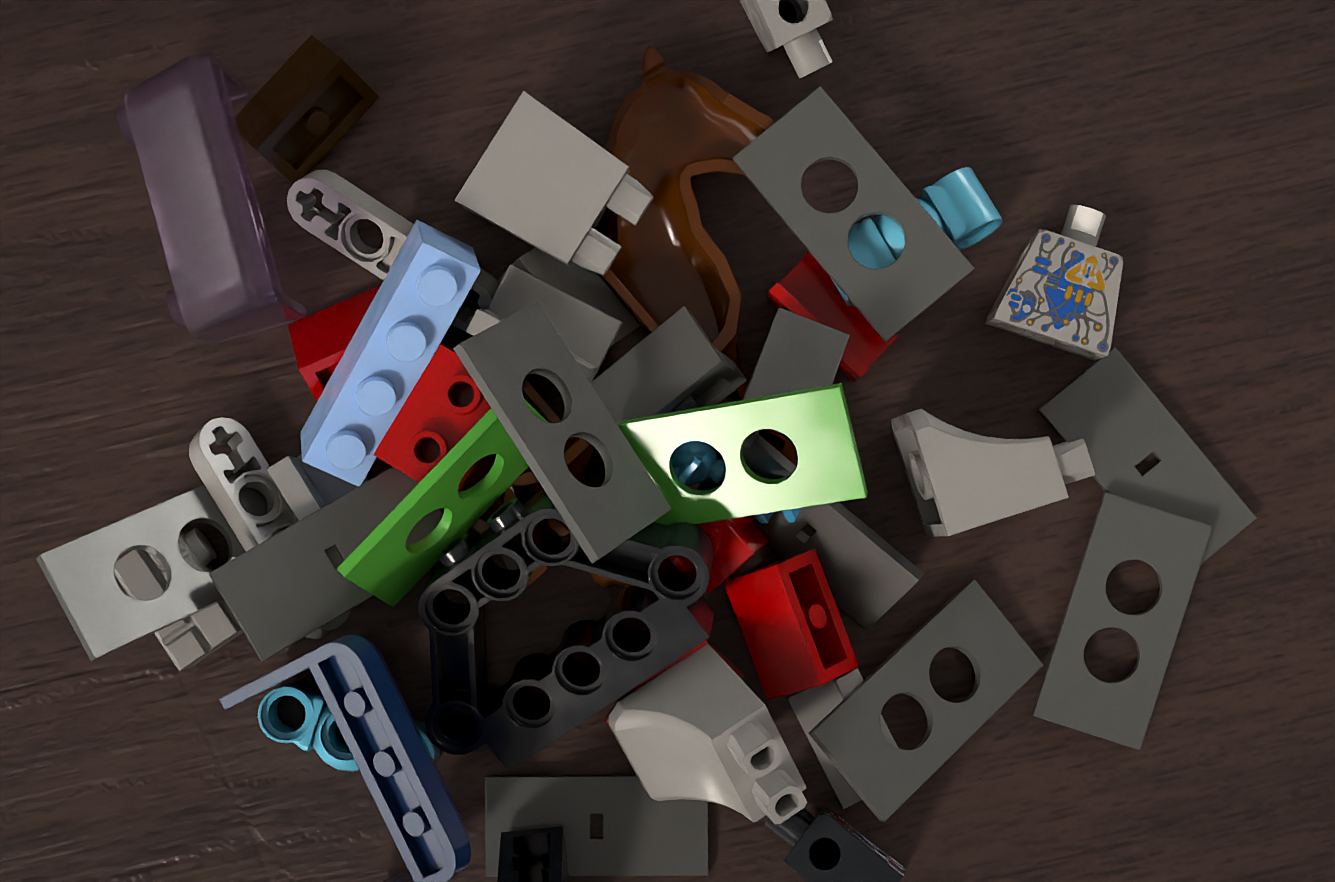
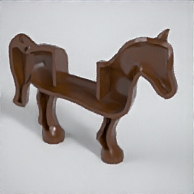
(665, 134)

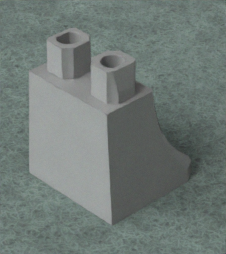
(553, 187)
(978, 479)
(708, 740)

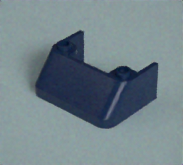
(386, 752)

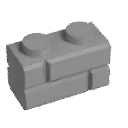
(197, 635)

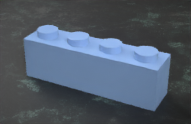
(388, 352)

